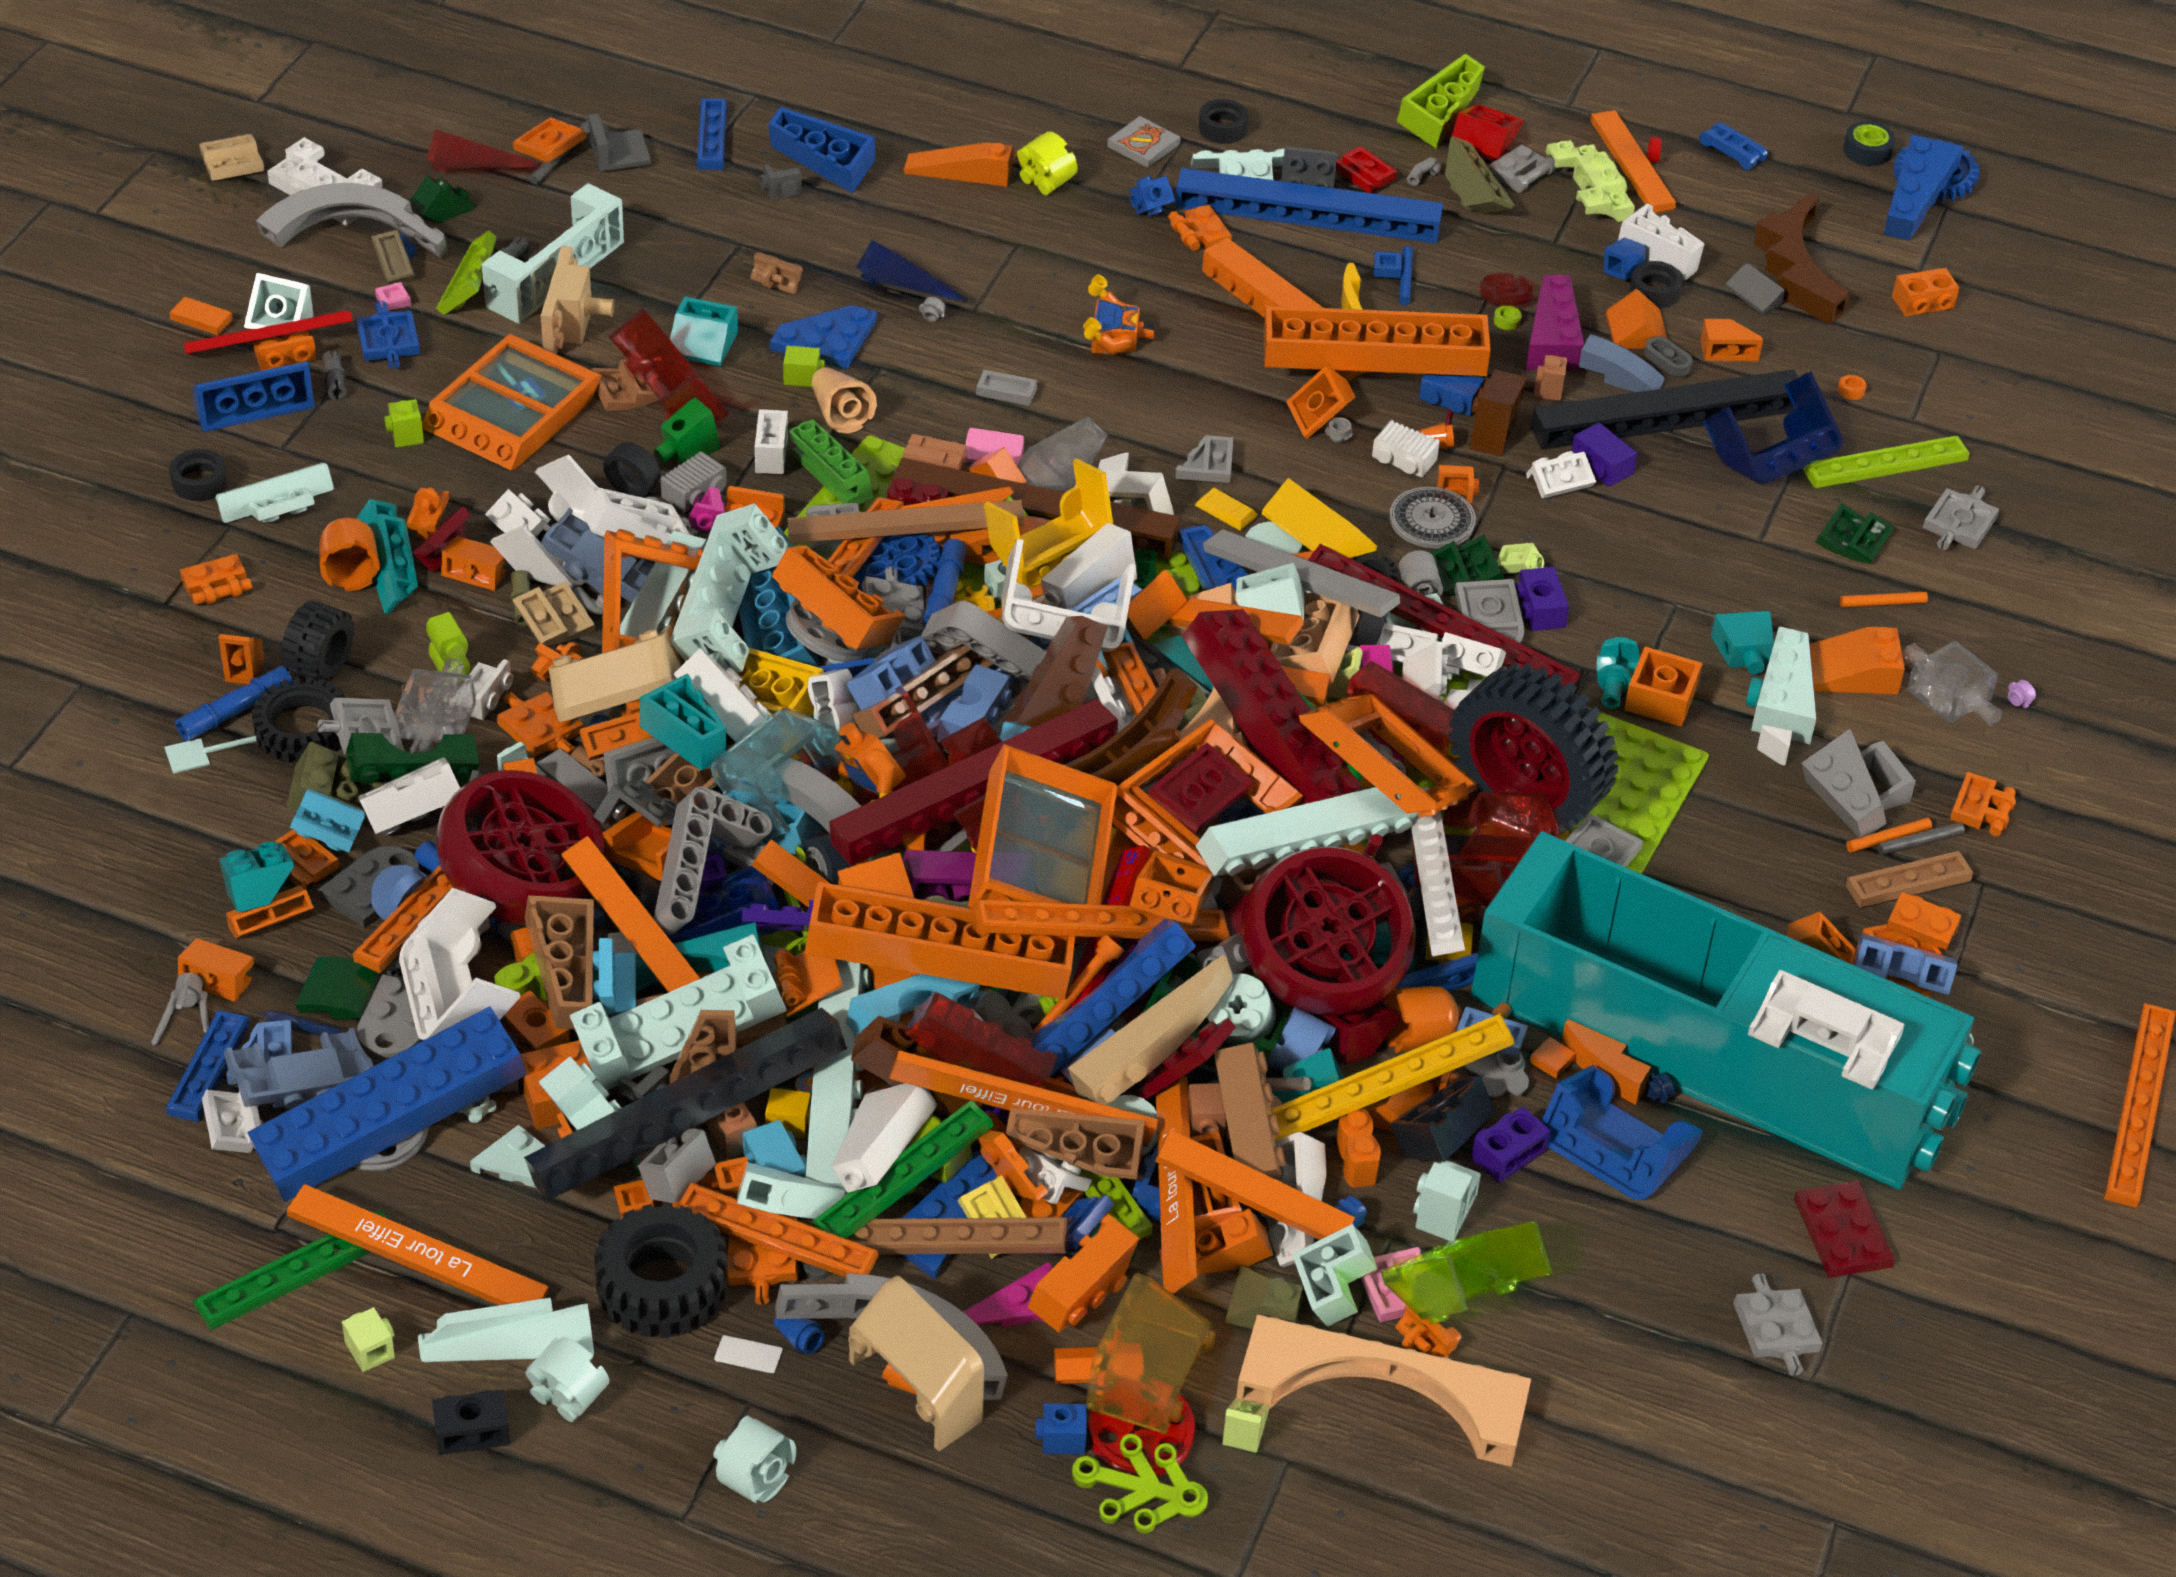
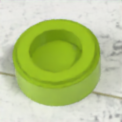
(1507, 317)

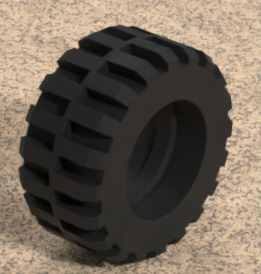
(662, 1305)

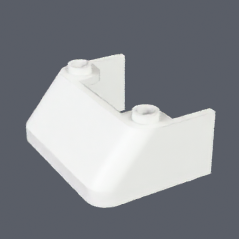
(523, 550)
(1044, 620)
(437, 966)

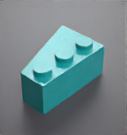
(683, 722)

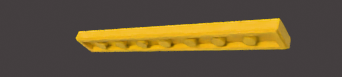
(1393, 1076)

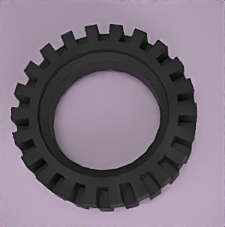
(289, 697)

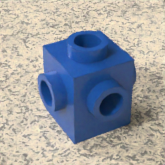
(1151, 195)

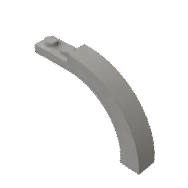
(346, 200)
(817, 795)
(852, 1297)

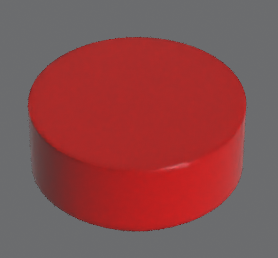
(1654, 149)

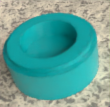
(1754, 692)

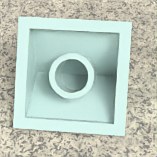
(277, 302)

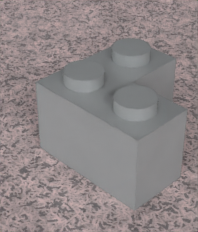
(676, 1164)

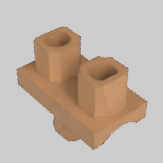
(776, 273)

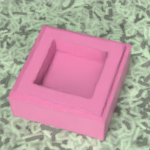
(394, 296)

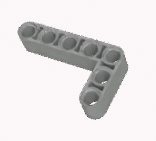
(985, 635)
(695, 819)

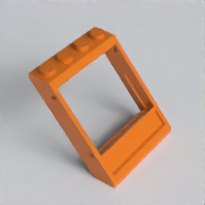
(625, 544)
(1351, 715)
(1157, 829)

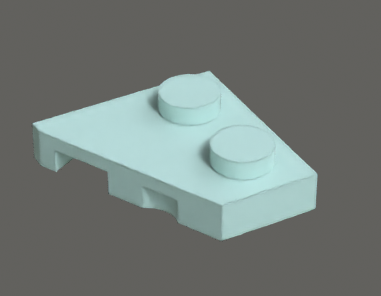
(508, 1155)

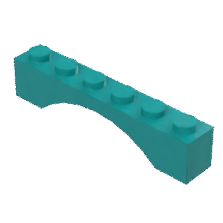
(702, 954)

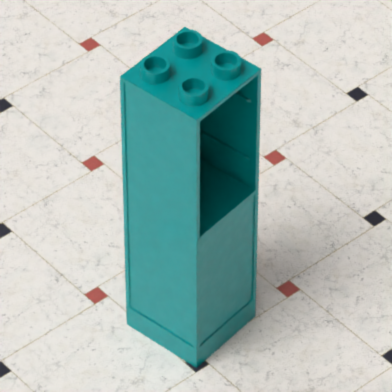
(1682, 990)

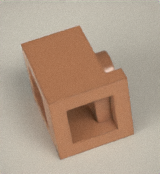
(1550, 378)

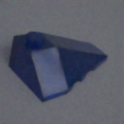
(892, 269)

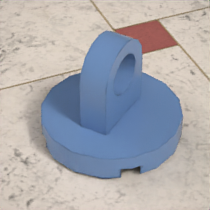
(394, 887)

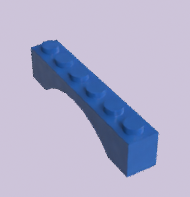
(1138, 972)

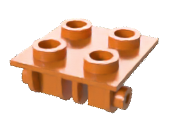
(805, 978)

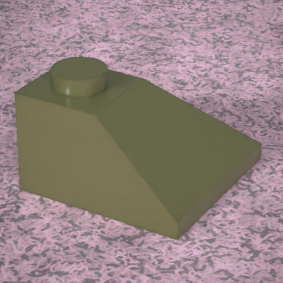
(1264, 1295)

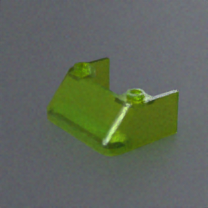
(1450, 1274)

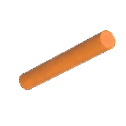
(1883, 599)
(1888, 834)

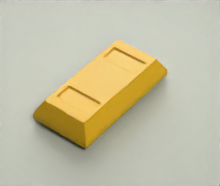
(1227, 509)

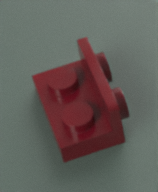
(431, 549)

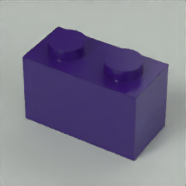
(1606, 453)

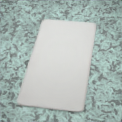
(748, 1354)

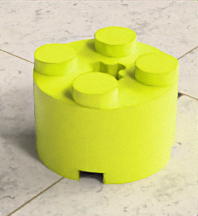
(1046, 162)

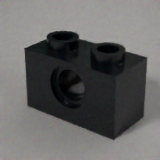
(484, 1431)

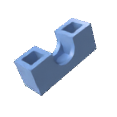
(889, 671)
(982, 697)
(1898, 960)

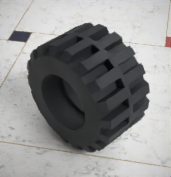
(317, 641)

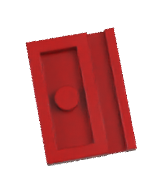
(1365, 169)

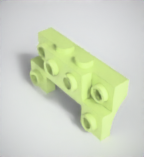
(1598, 178)

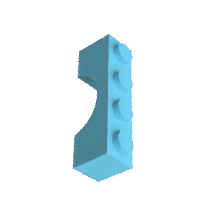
(903, 997)

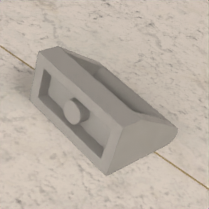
(1891, 773)

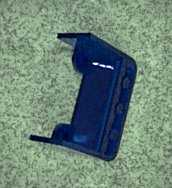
(1809, 431)

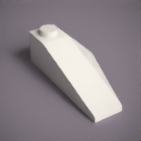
(1307, 1173)

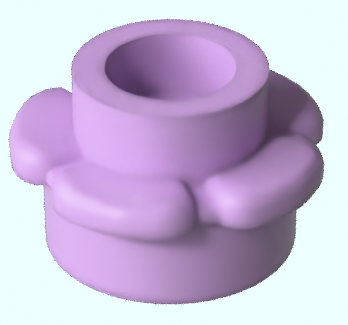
(2021, 693)

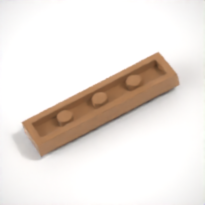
(1909, 878)

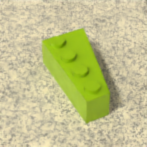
(1436, 103)

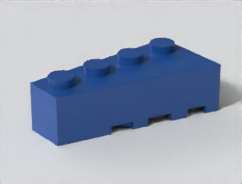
(1921, 180)

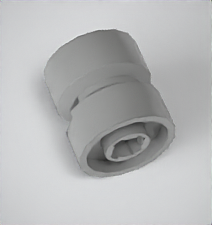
(1420, 573)

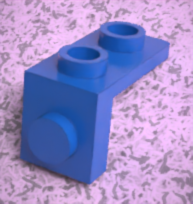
(1144, 1190)

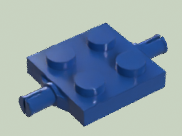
(387, 335)

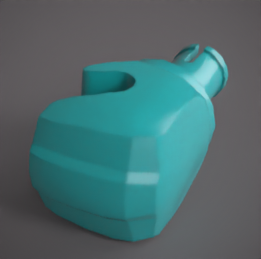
(1615, 668)

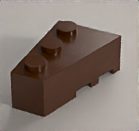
(1495, 411)

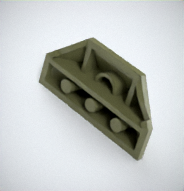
(1474, 179)

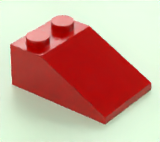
(1487, 130)

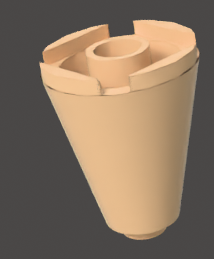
(843, 400)

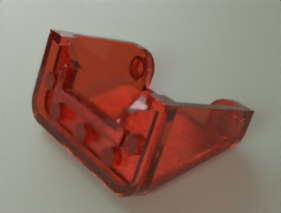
(1502, 834)

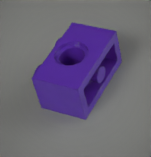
(1542, 598)

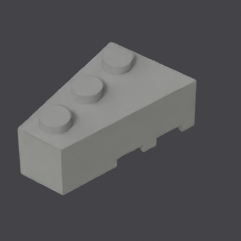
(1845, 784)

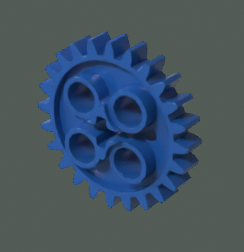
(1960, 182)
(911, 554)

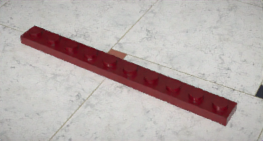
(1441, 619)

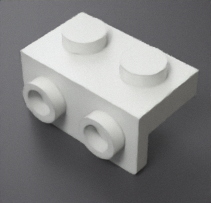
(515, 511)
(489, 686)
(229, 1121)
(1053, 1173)

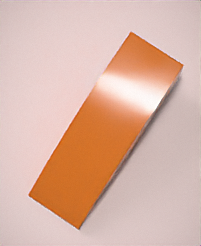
(1608, 1055)

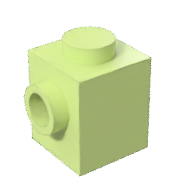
(369, 1338)

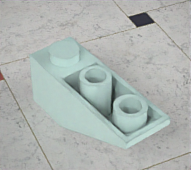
(785, 1193)

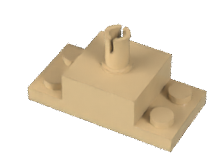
(570, 303)

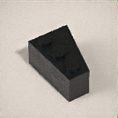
(1443, 1120)

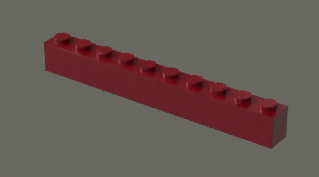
(936, 797)

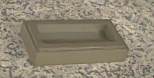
(393, 257)

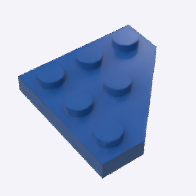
(835, 332)

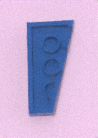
(944, 1204)

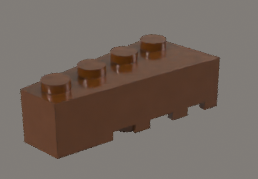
(1063, 675)
(877, 1049)

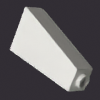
(1090, 567)
(880, 1133)

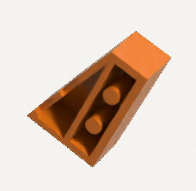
(1209, 1204)
(1086, 1278)

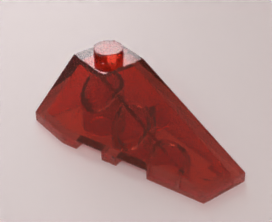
(466, 155)

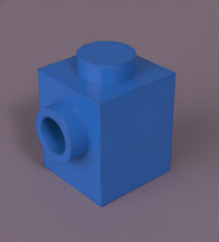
(1623, 257)
(1062, 1428)

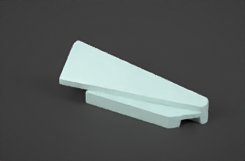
(505, 1332)

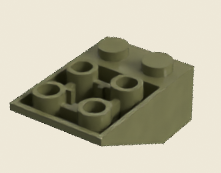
(327, 774)

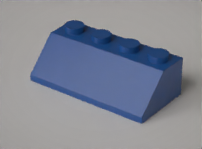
(253, 396)

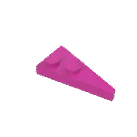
(1010, 1303)

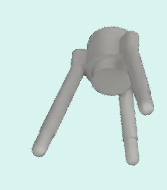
(186, 994)

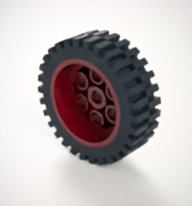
(1535, 737)

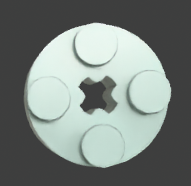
(1257, 1011)
(566, 1378)
(754, 1460)

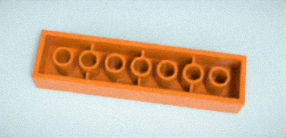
(1376, 341)
(934, 941)

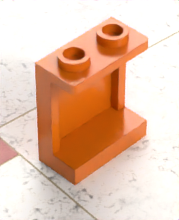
(638, 845)

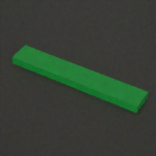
(907, 1171)
(276, 1279)

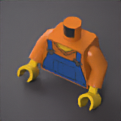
(1114, 323)
(865, 762)

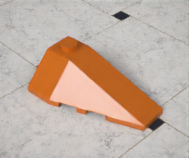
(969, 163)

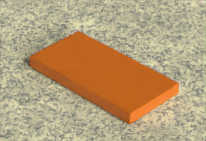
(883, 876)

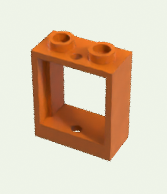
(1187, 890)

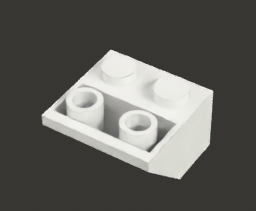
(1425, 670)

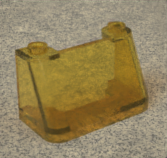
(1147, 1356)

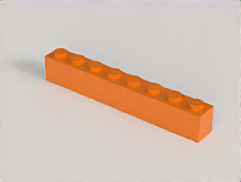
(1254, 282)

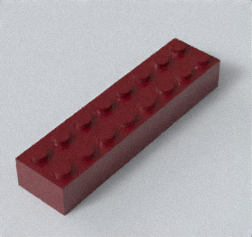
(1266, 704)

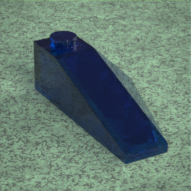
(725, 906)

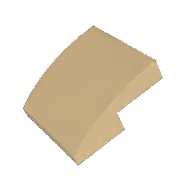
(231, 157)
(554, 614)

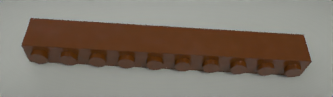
(1148, 528)

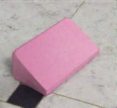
(983, 442)

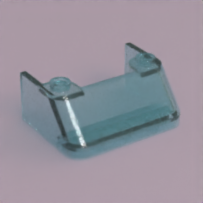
(748, 766)

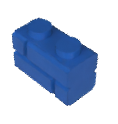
(1451, 391)

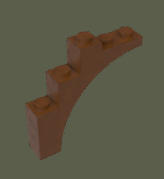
(1788, 259)
(1145, 736)

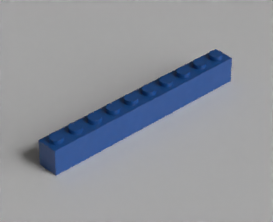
(1310, 205)

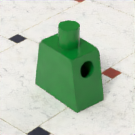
(688, 433)

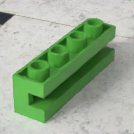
(830, 463)

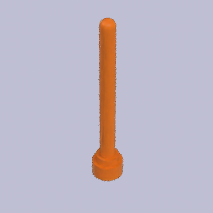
(1106, 953)

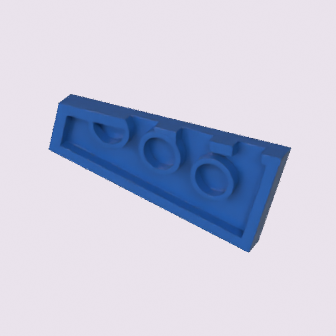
(1209, 569)

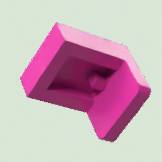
(705, 513)

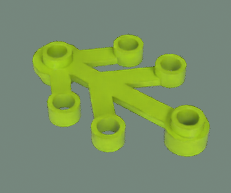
(1144, 1487)

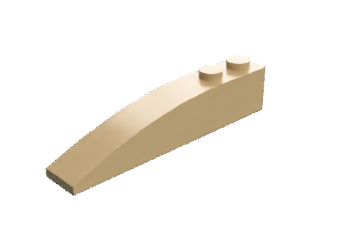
(1149, 1037)

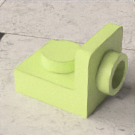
(1519, 557)

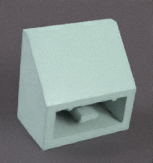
(1273, 590)

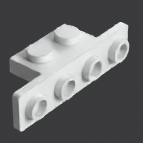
(1406, 642)

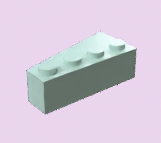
(1787, 689)

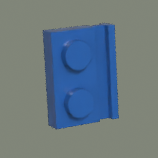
(1084, 1217)

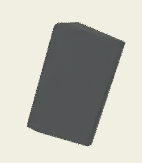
(1756, 289)

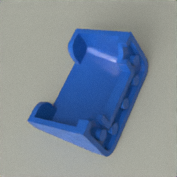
(1610, 1140)

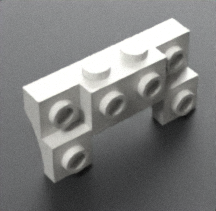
(303, 172)
(1829, 1021)

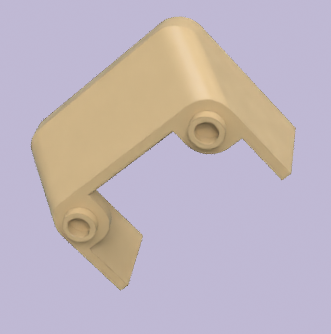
(613, 676)
(926, 1354)

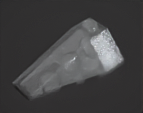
(1050, 461)

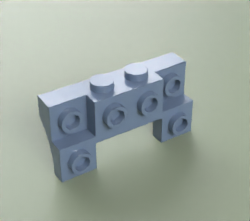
(584, 556)
(296, 1076)

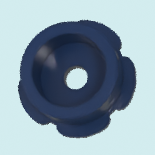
(1660, 1087)

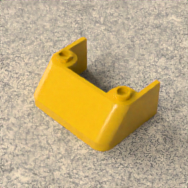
(1082, 512)

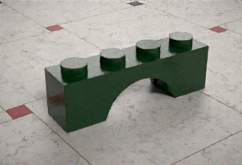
(377, 760)

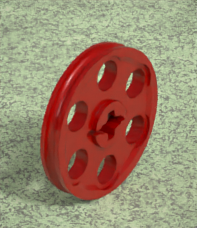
(1110, 1453)

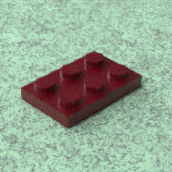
(1200, 788)
(1187, 1057)
(1843, 1229)

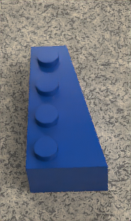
(823, 147)

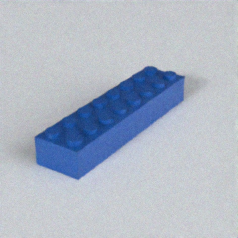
(387, 1103)

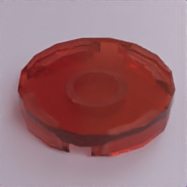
(1506, 290)

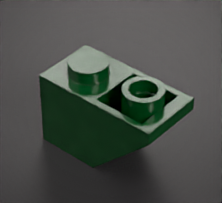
(440, 200)

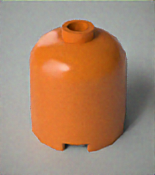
(348, 554)
(1424, 1016)

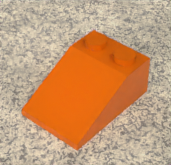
(1858, 662)

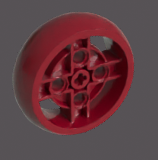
(516, 843)
(1277, 959)

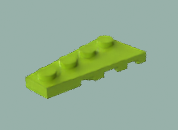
(468, 274)

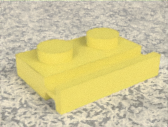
(991, 1201)

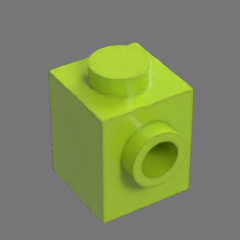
(801, 365)
(404, 423)

